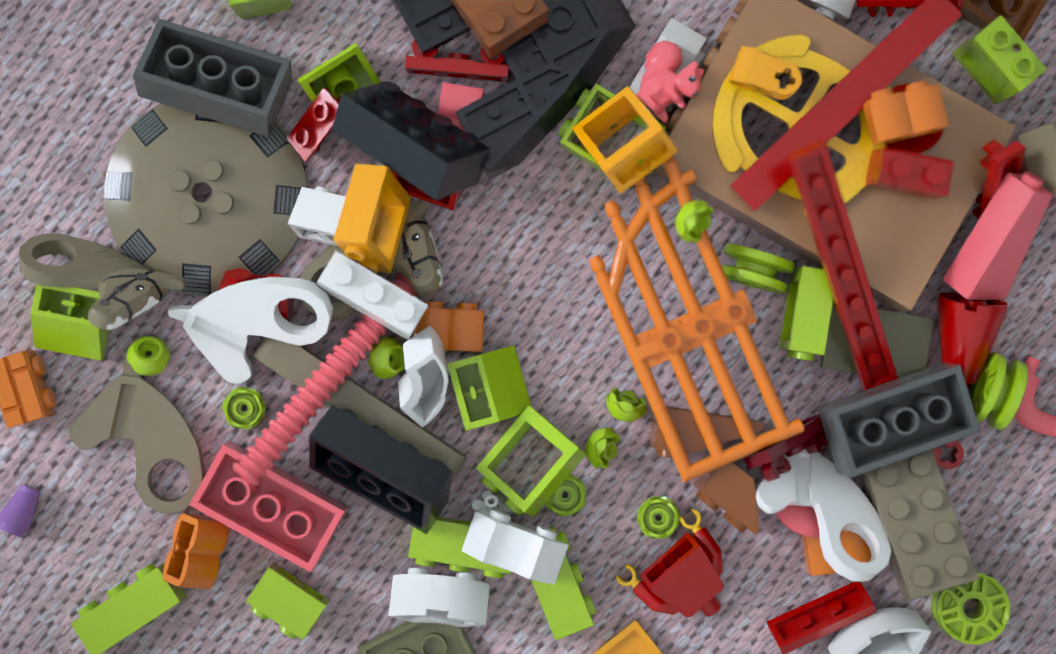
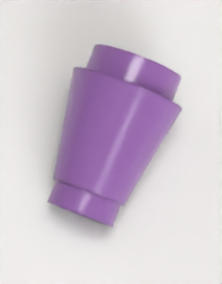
(19, 511)

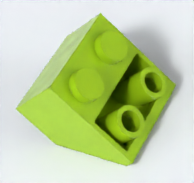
(62, 322)
(489, 387)

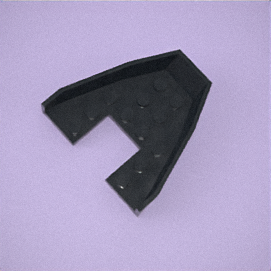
(547, 65)

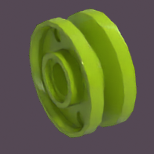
(757, 268)
(999, 391)
(984, 623)

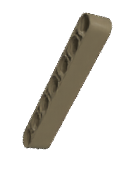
(298, 363)

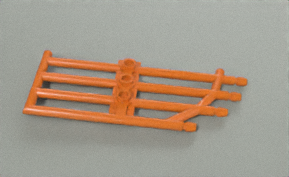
(694, 329)

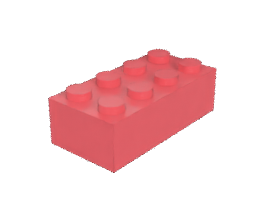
(276, 513)

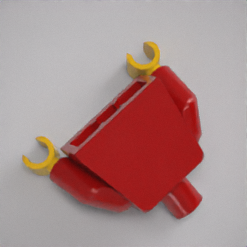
(683, 576)

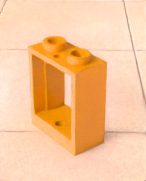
(622, 166)
(372, 218)

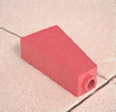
(1000, 239)

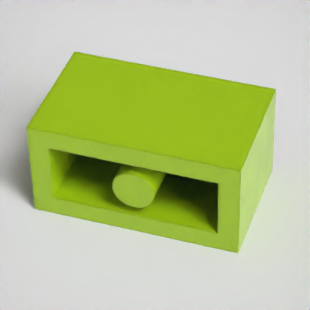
(287, 602)

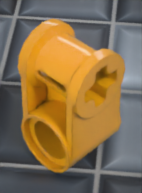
(757, 73)

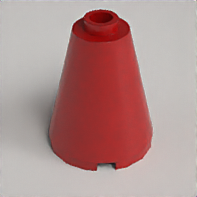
(968, 331)

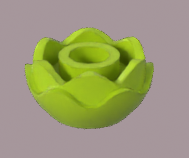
(693, 220)
(386, 358)
(151, 364)
(625, 405)
(233, 410)
(602, 447)
(573, 502)
(658, 528)

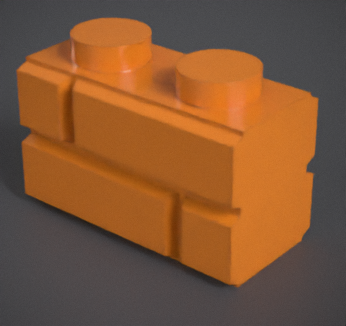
(24, 390)

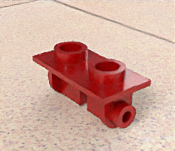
(314, 125)

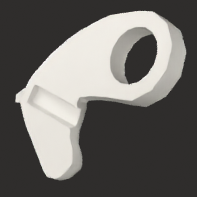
(228, 316)
(838, 508)

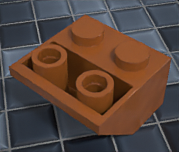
(733, 492)

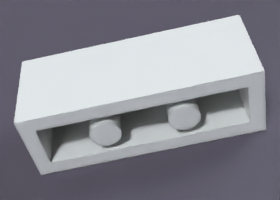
(371, 295)

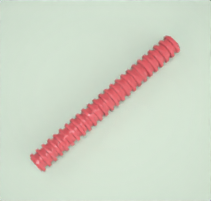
(313, 394)

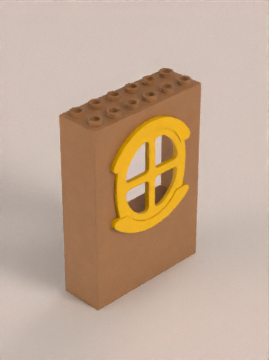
(895, 231)

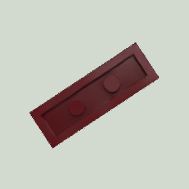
(771, 457)

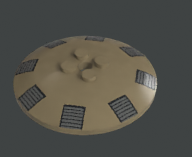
(168, 230)

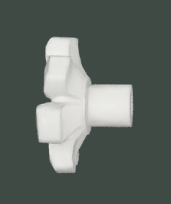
(492, 502)

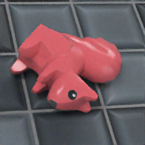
(661, 83)

